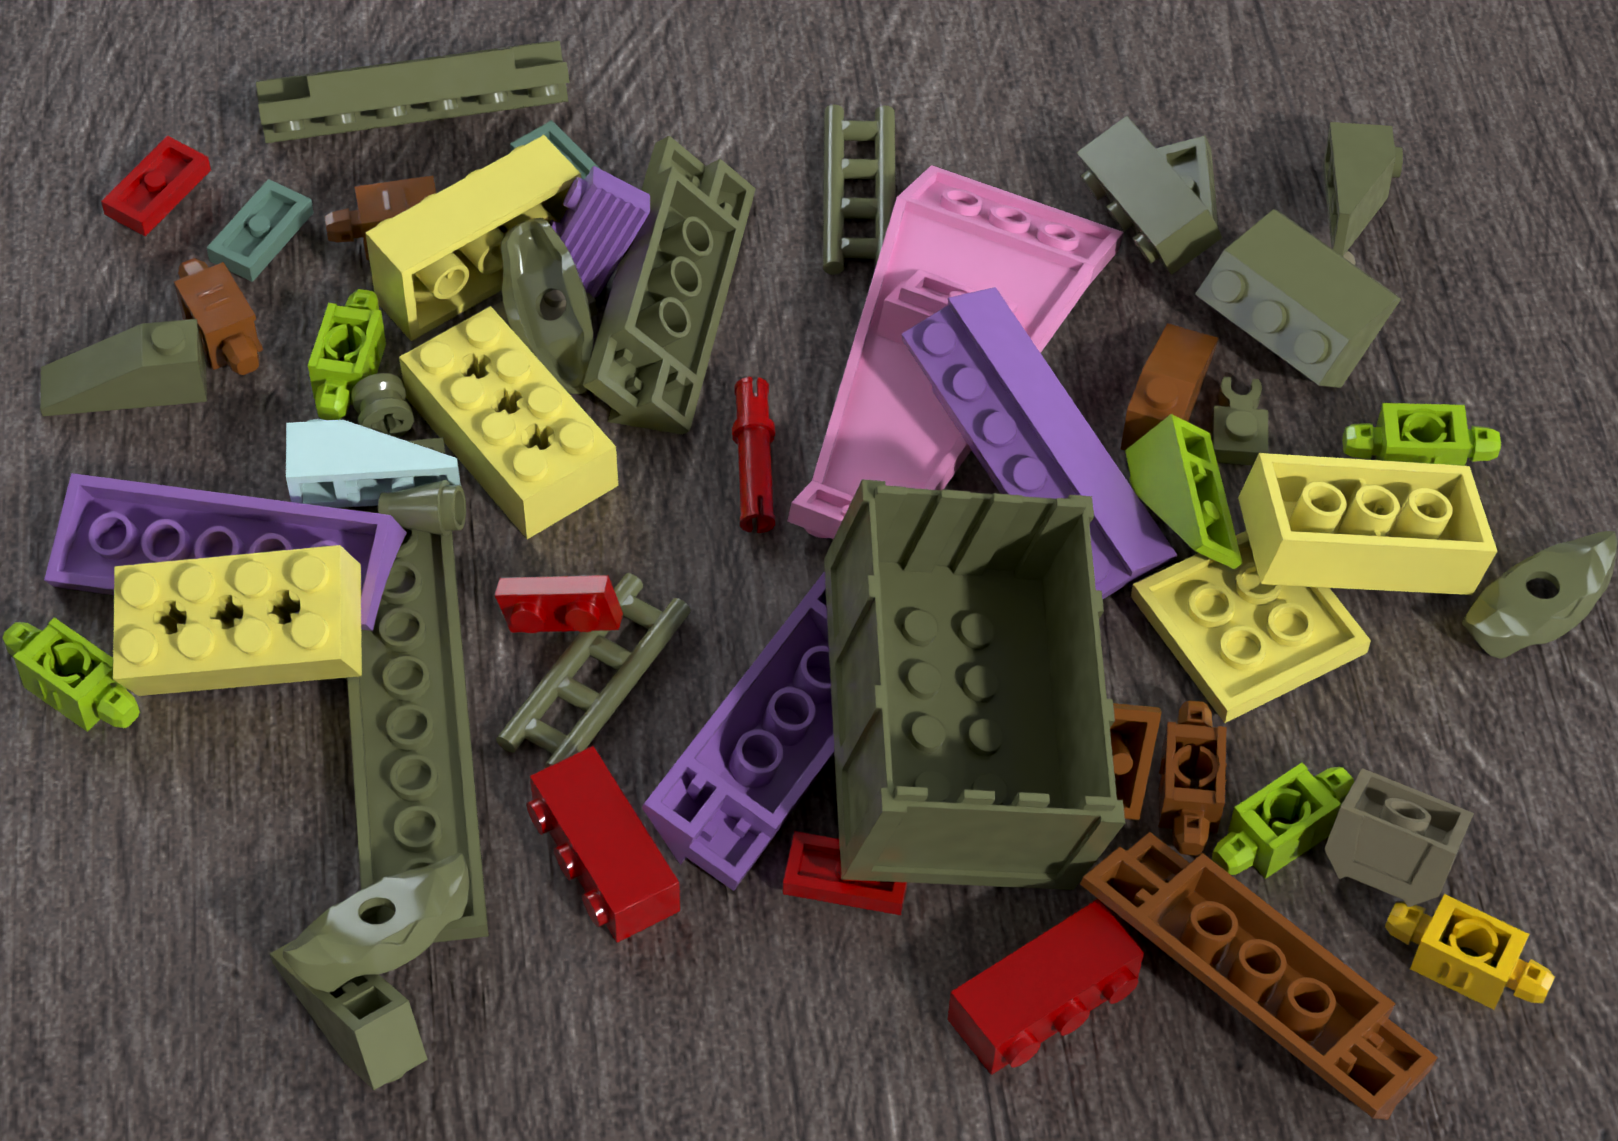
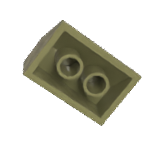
(1299, 298)

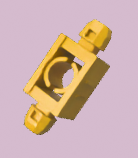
(1464, 973)

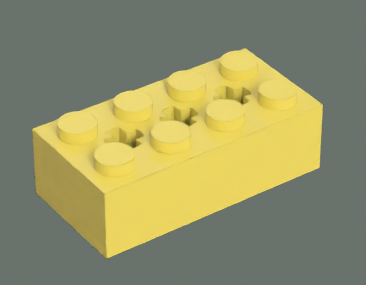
(449, 245)
(509, 422)
(1366, 524)
(218, 649)

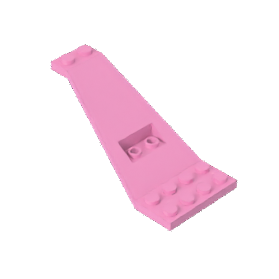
(939, 244)

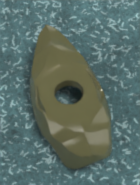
(532, 266)
(1511, 618)
(344, 946)

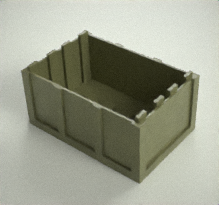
(968, 689)

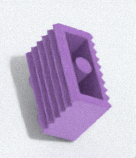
(600, 225)

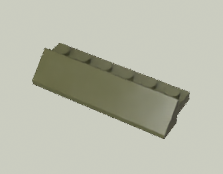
(412, 91)
(670, 292)

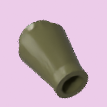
(427, 508)

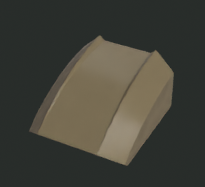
(1396, 838)

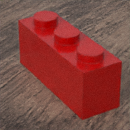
(603, 845)
(1045, 987)

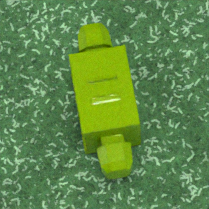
(344, 329)
(1422, 436)
(56, 648)
(1295, 793)

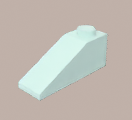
(352, 465)

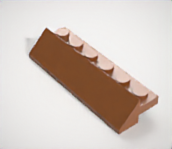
(1265, 970)

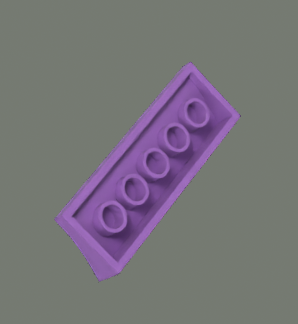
(142, 523)

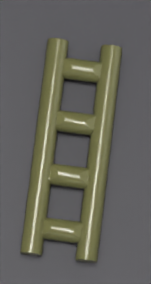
(836, 169)
(597, 706)

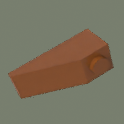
(1168, 381)

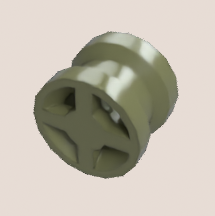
(382, 404)

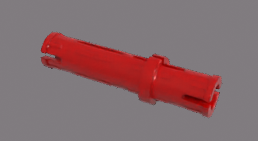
(753, 435)

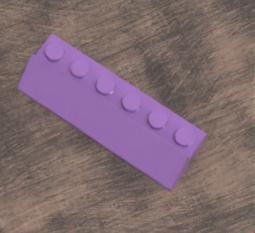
(1031, 429)
(753, 753)

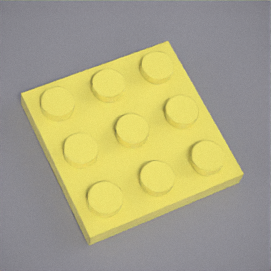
(1244, 636)

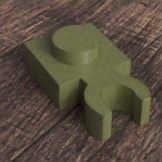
(1237, 425)

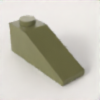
(1357, 177)
(129, 370)
(363, 1022)

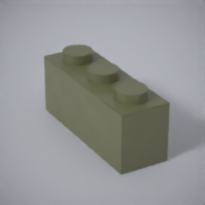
(1147, 196)

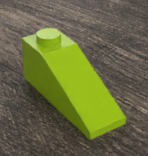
(1181, 482)

